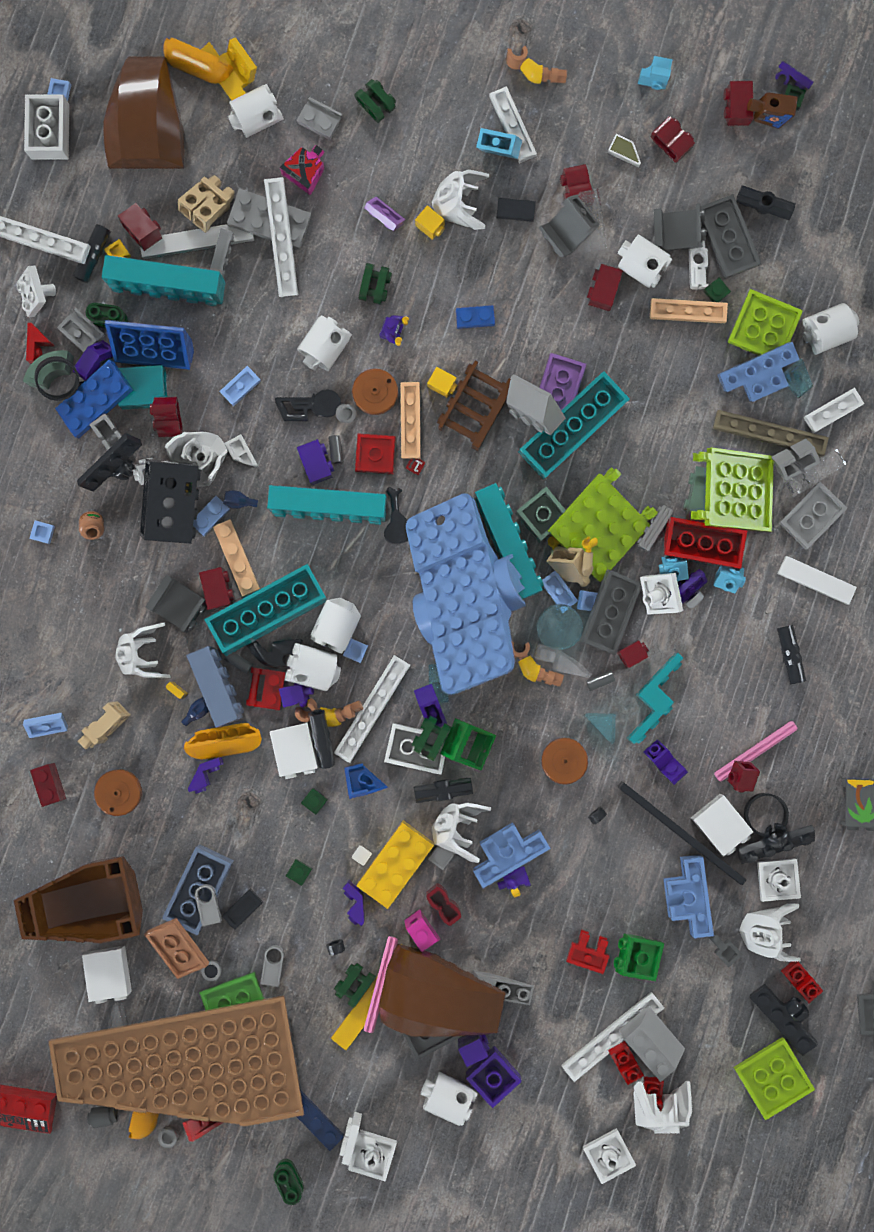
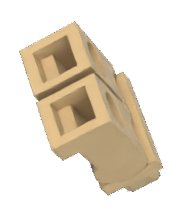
(205, 202)
(105, 726)

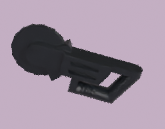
(323, 404)

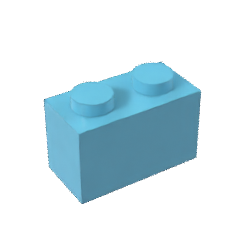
(499, 143)

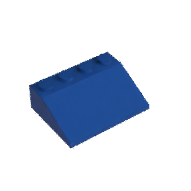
(150, 344)

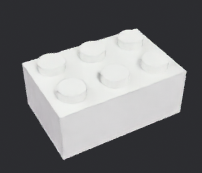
(46, 127)
(401, 752)

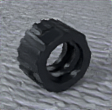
(597, 815)
(335, 947)

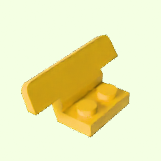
(243, 68)

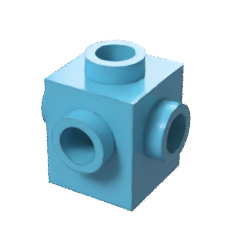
(674, 565)
(729, 578)

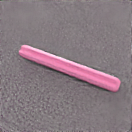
(758, 749)
(374, 1005)

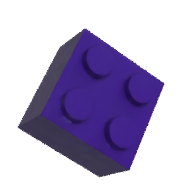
(493, 1077)

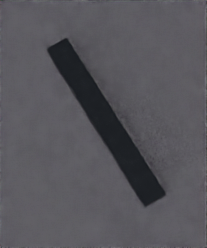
(681, 833)

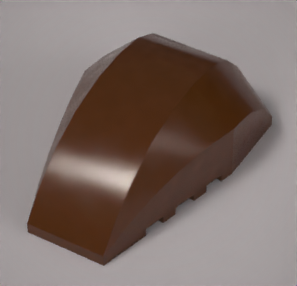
(143, 118)
(85, 905)
(437, 998)

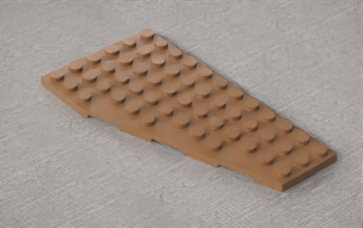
(197, 1065)

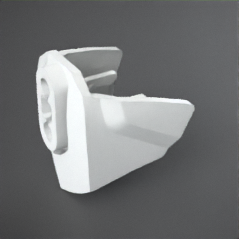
(448, 198)
(192, 446)
(127, 653)
(445, 826)
(763, 932)
(675, 1111)

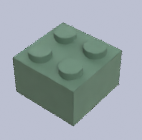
(540, 514)

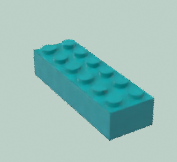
(163, 280)
(583, 417)
(328, 504)
(506, 536)
(266, 610)

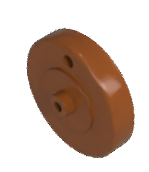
(375, 391)
(564, 761)
(118, 792)

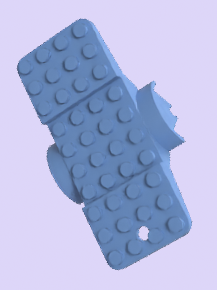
(464, 594)

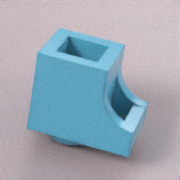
(657, 74)

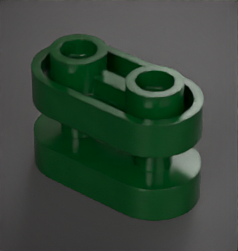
(385, 100)
(383, 277)
(99, 313)
(420, 742)
(343, 987)
(288, 1182)

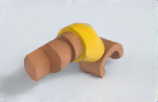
(533, 71)
(533, 671)
(333, 716)

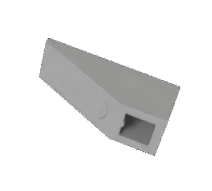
(515, 990)

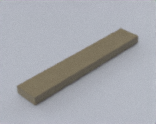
(766, 431)

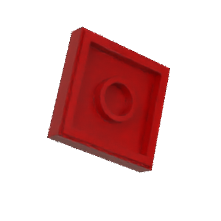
(375, 454)

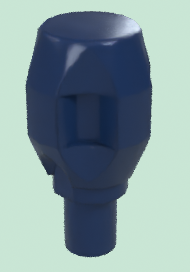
(236, 499)
(196, 711)

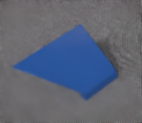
(362, 781)

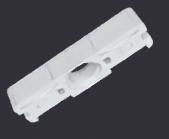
(698, 271)

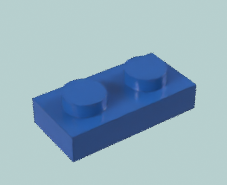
(475, 317)

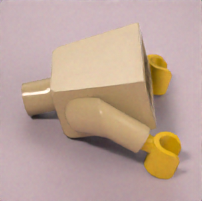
(572, 563)

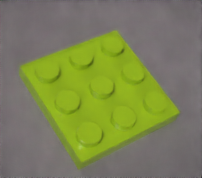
(764, 323)
(774, 1078)

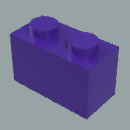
(314, 462)
(429, 704)
(473, 1048)

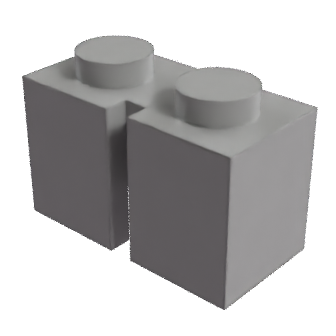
(106, 430)
(802, 452)

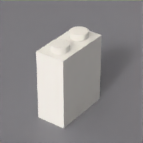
(294, 750)
(722, 825)
(107, 974)

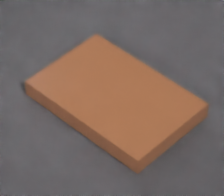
(176, 948)

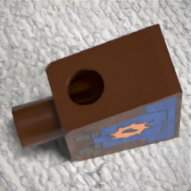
(773, 109)

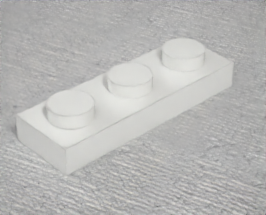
(833, 410)

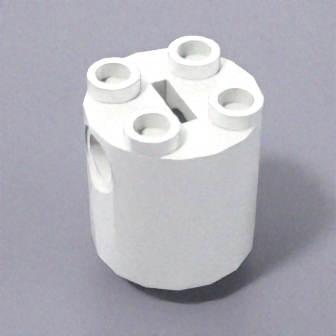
(254, 111)
(638, 256)
(830, 328)
(323, 343)
(336, 624)
(312, 667)
(448, 1098)

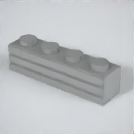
(222, 250)
(655, 528)

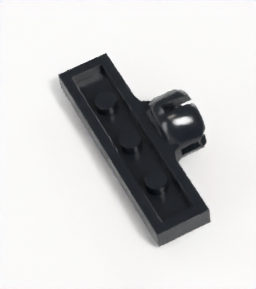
(112, 463)
(776, 841)
(786, 1018)

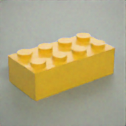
(395, 864)

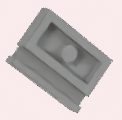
(319, 118)
(80, 330)

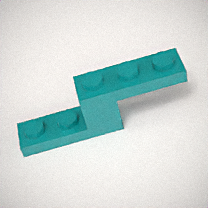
(655, 699)

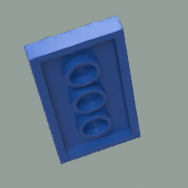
(94, 398)

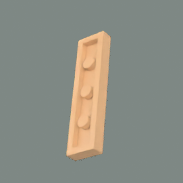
(688, 310)
(410, 420)
(236, 558)

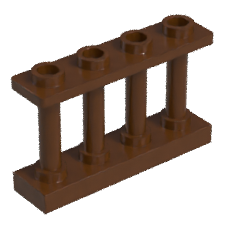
(485, 421)

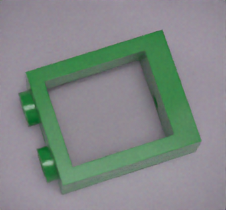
(457, 740)

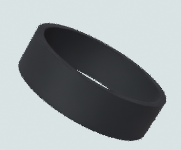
(56, 397)
(752, 799)

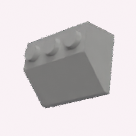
(533, 405)
(653, 1043)

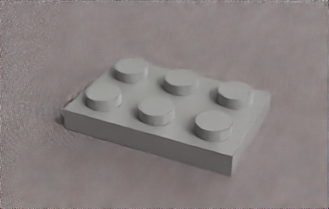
(813, 515)

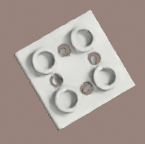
(33, 292)
(657, 593)
(778, 879)
(354, 1139)
(370, 1162)
(613, 1163)

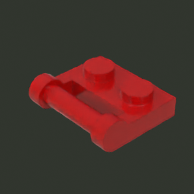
(271, 696)

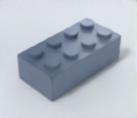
(215, 686)
(203, 868)

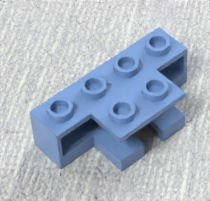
(760, 374)
(508, 852)
(689, 897)

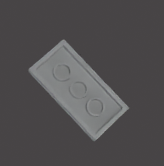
(252, 216)

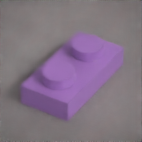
(384, 213)

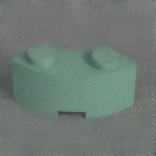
(49, 371)
(697, 492)

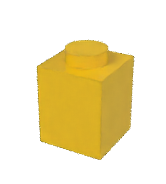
(430, 223)
(442, 382)

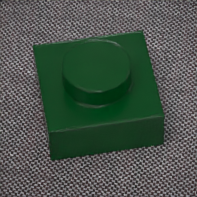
(795, 91)
(717, 290)
(314, 801)
(298, 872)

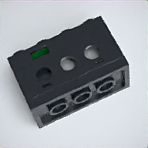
(169, 501)

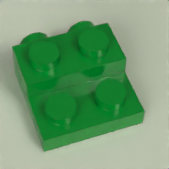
(638, 957)

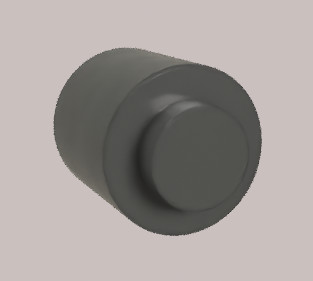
(102, 1116)

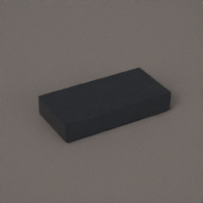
(515, 209)
(242, 909)

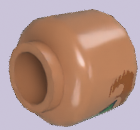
(91, 525)

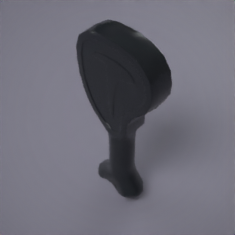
(396, 530)

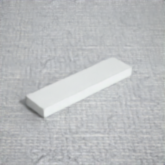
(512, 121)
(817, 580)

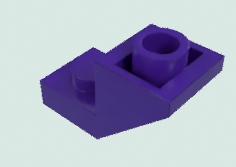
(91, 358)
(665, 762)
(201, 778)
(356, 911)

